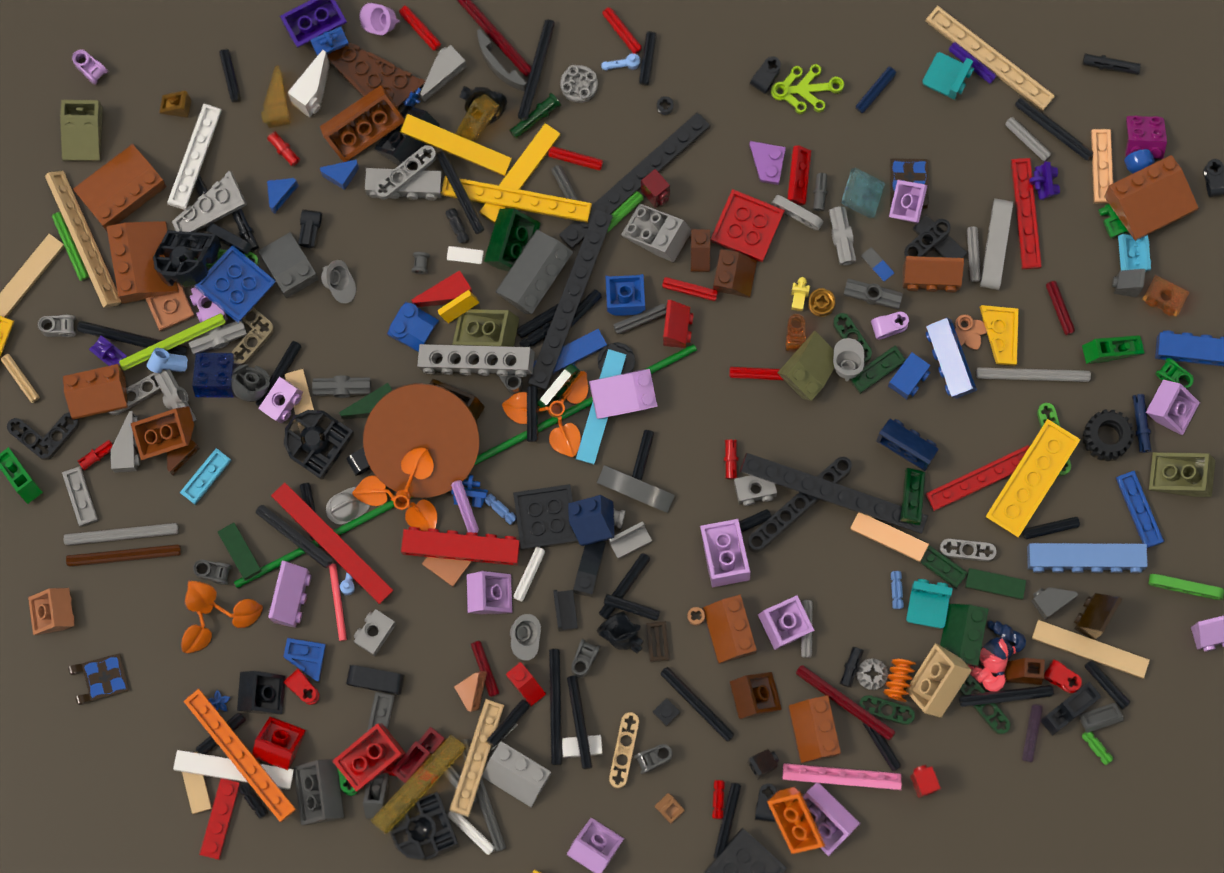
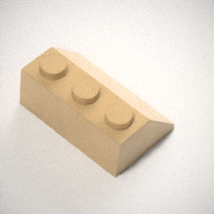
(938, 681)

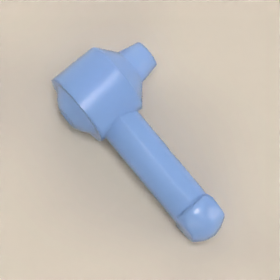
(632, 62)
(347, 586)

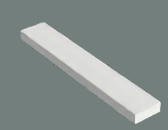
(194, 156)
(225, 769)

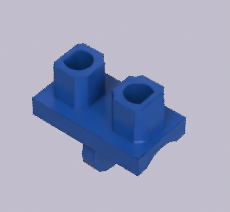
(329, 41)
(477, 494)

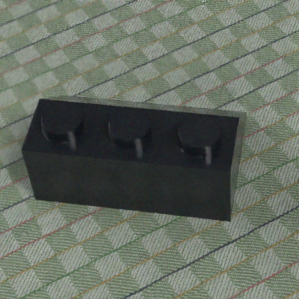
(398, 146)

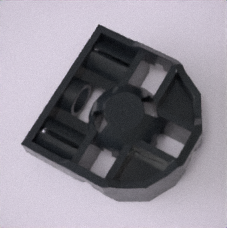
(182, 245)
(314, 446)
(425, 824)

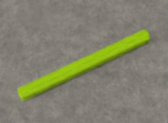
(173, 341)

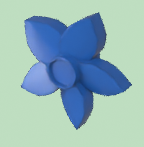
(413, 98)
(219, 700)

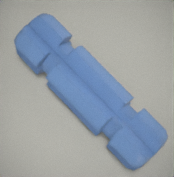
(500, 509)
(897, 591)

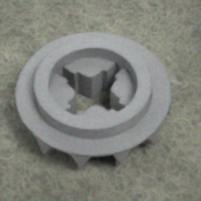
(865, 680)

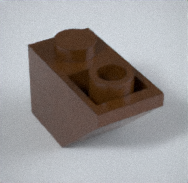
(1025, 671)

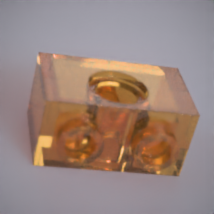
(1176, 295)

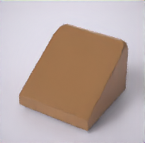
(669, 808)

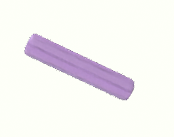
(464, 506)

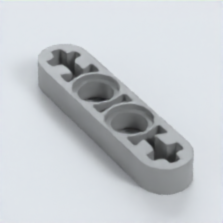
(407, 174)
(140, 394)

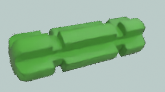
(1097, 747)

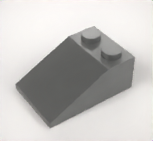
(288, 265)

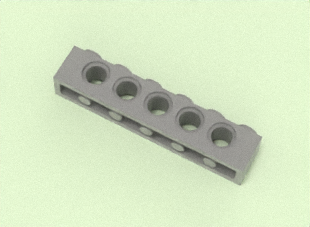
(429, 353)

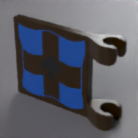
(911, 171)
(103, 678)

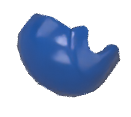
(1139, 160)

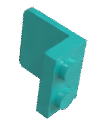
(948, 75)
(928, 603)

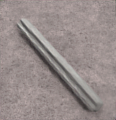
(1033, 374)
(121, 534)

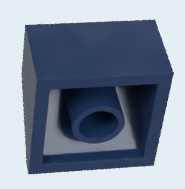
(592, 519)

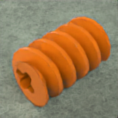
(898, 679)

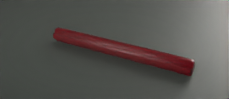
(496, 36)
(845, 702)

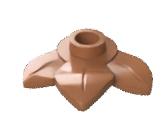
(971, 334)

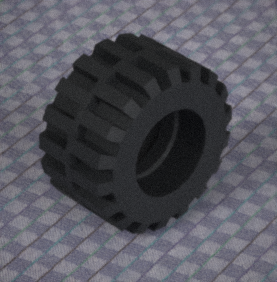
(1115, 421)

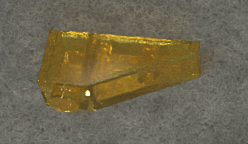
(275, 103)
(477, 118)

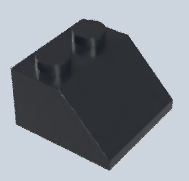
(261, 692)

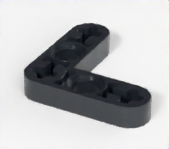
(47, 441)

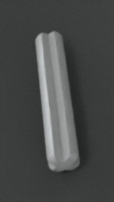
(1028, 139)
(973, 253)
(806, 641)

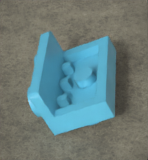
(1134, 253)

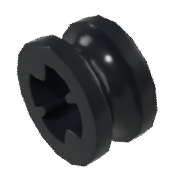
(669, 102)

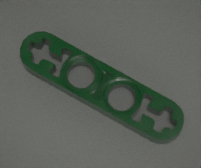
(979, 708)

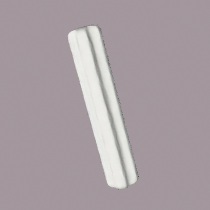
(529, 574)
(472, 832)

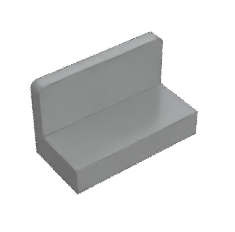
(630, 540)

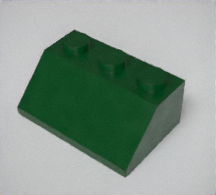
(509, 238)
(964, 632)

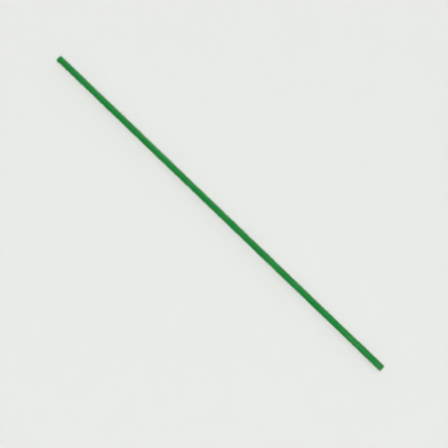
(480, 458)

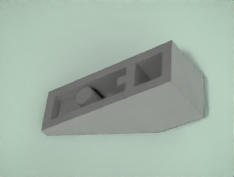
(444, 68)

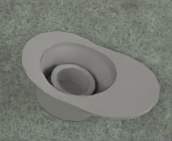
(339, 281)
(848, 358)
(345, 507)
(525, 637)

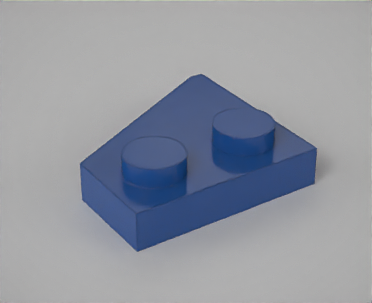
(306, 656)

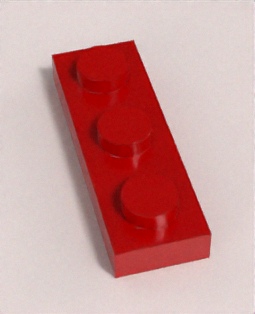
(799, 175)

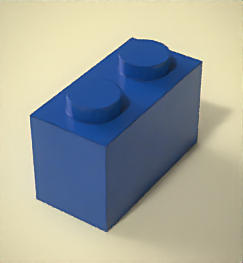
(909, 376)

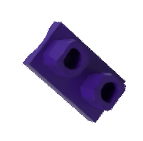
(1043, 181)
(107, 352)

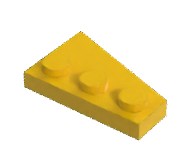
(1002, 332)

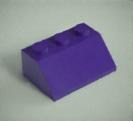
(312, 20)

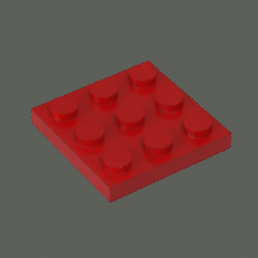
(747, 225)

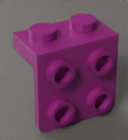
(1146, 134)

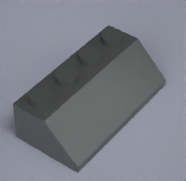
(534, 272)

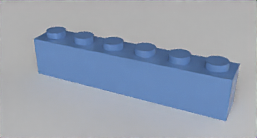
(1086, 557)

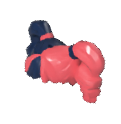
(996, 655)

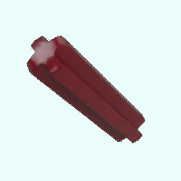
(1060, 308)
(484, 666)

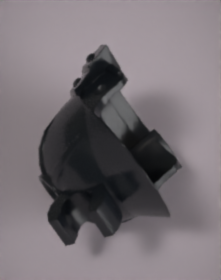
(471, 95)
(621, 632)

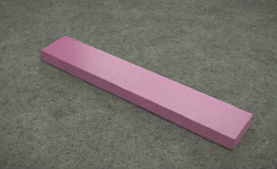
(842, 776)

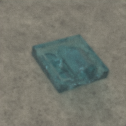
(862, 193)

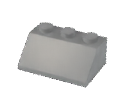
(516, 774)

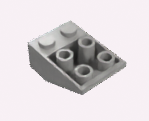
(657, 232)

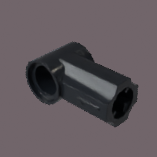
(310, 223)

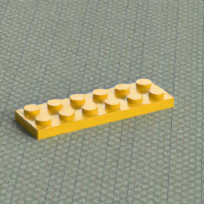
(1032, 478)

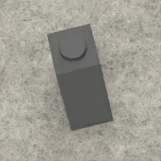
(1129, 282)
(1052, 600)
(376, 795)

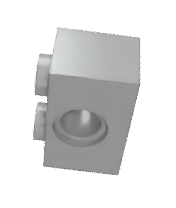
(746, 497)
(374, 643)

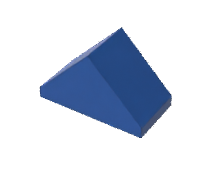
(340, 173)
(280, 191)

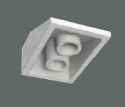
(310, 87)

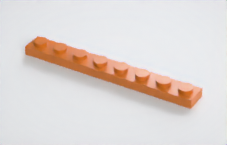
(240, 755)

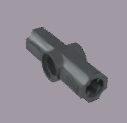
(885, 296)
(341, 386)

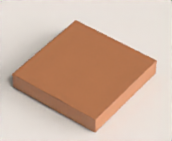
(170, 309)
(447, 569)

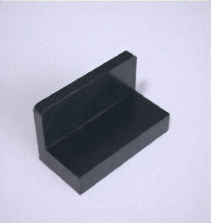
(565, 610)

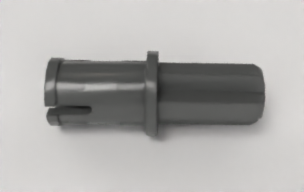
(820, 192)

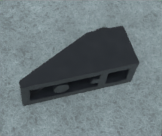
(589, 569)

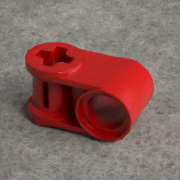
(1059, 674)
(300, 685)

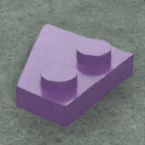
(768, 161)

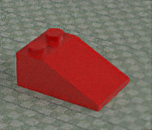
(369, 756)

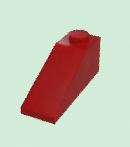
(443, 291)

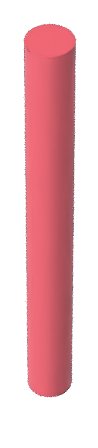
(337, 602)

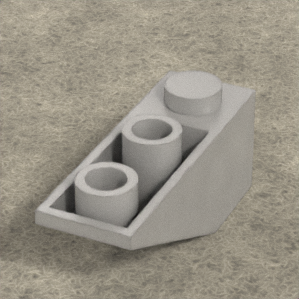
(124, 450)

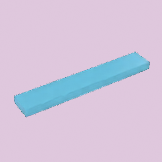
(595, 427)

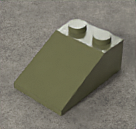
(486, 328)
(809, 367)
(1182, 473)

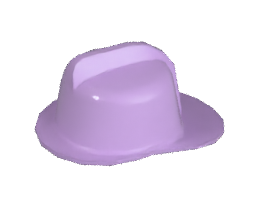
(377, 18)

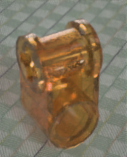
(795, 336)

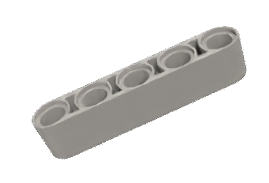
(996, 244)

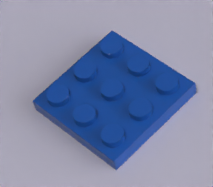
(235, 284)

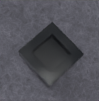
(666, 712)

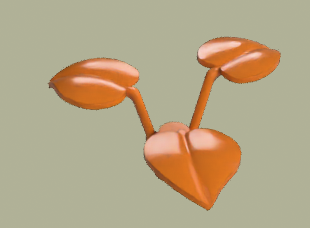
(567, 437)
(416, 463)
(201, 599)

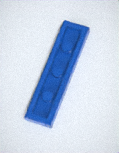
(579, 349)
(1139, 509)

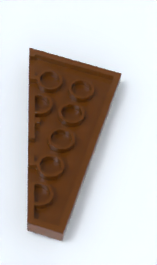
(368, 71)

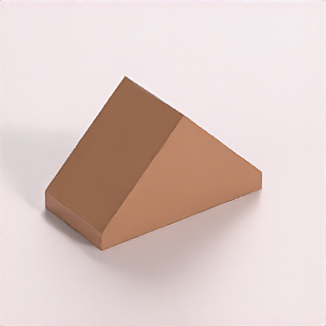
(471, 690)

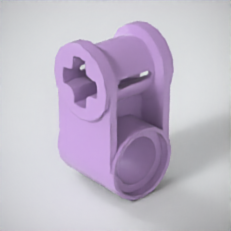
(90, 68)
(887, 325)

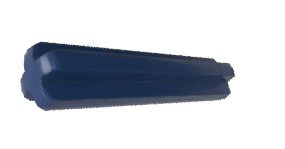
(876, 89)

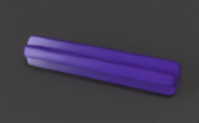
(978, 67)

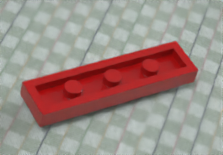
(220, 819)

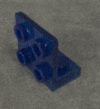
(213, 375)

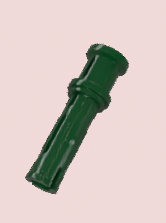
(542, 110)

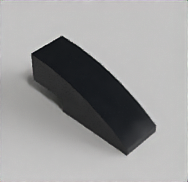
(1070, 708)

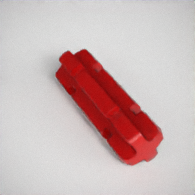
(718, 799)

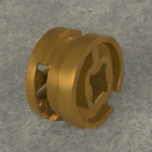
(821, 302)

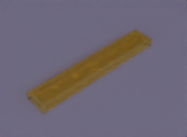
(418, 784)

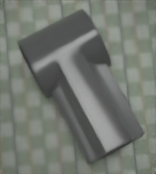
(508, 379)

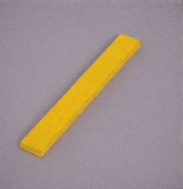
(522, 200)

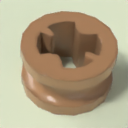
(695, 610)

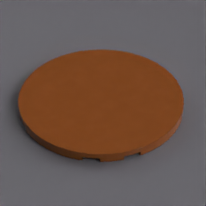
(421, 418)

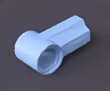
(162, 360)

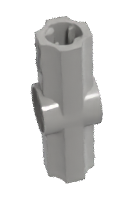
(842, 235)
(217, 337)
(174, 395)

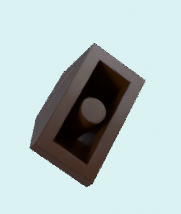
(700, 250)
(178, 457)

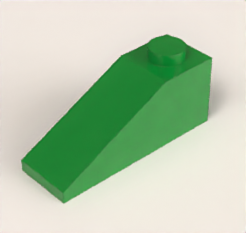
(1112, 349)
(18, 476)

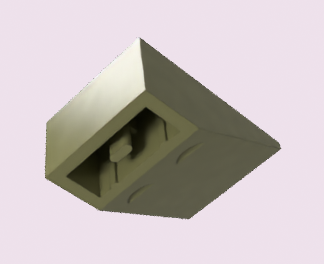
(81, 130)

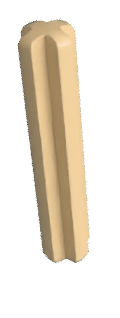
(20, 378)

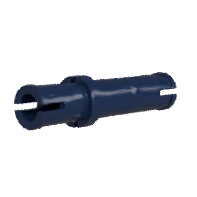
(1143, 431)

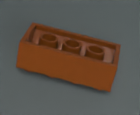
(362, 123)

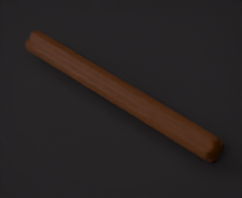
(123, 555)

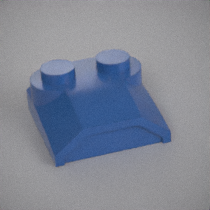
(625, 294)
(412, 326)

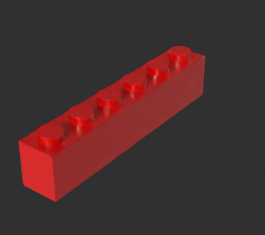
(460, 547)

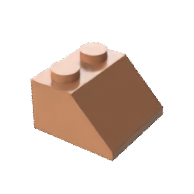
(51, 611)

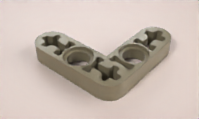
(255, 332)

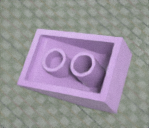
(623, 393)
(725, 553)

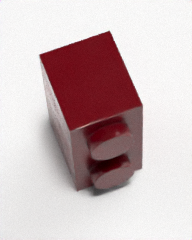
(655, 188)

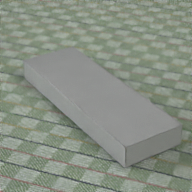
(80, 496)

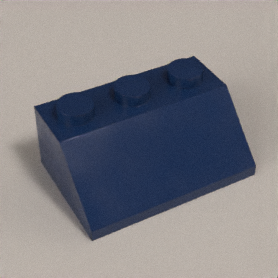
(907, 444)

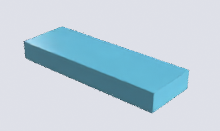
(205, 476)

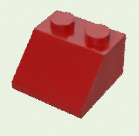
(676, 325)
(278, 743)

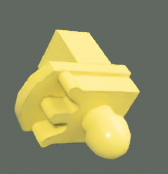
(799, 291)

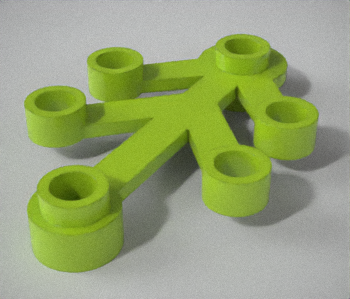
(803, 89)

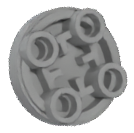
(579, 83)

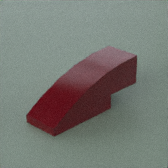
(418, 754)

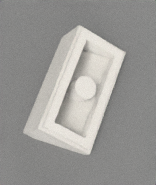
(571, 748)

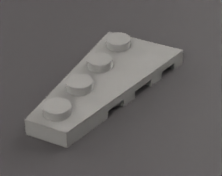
(217, 203)

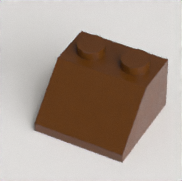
(734, 273)
(755, 695)

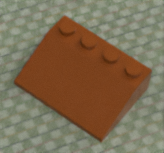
(120, 187)
(1152, 198)
(133, 263)

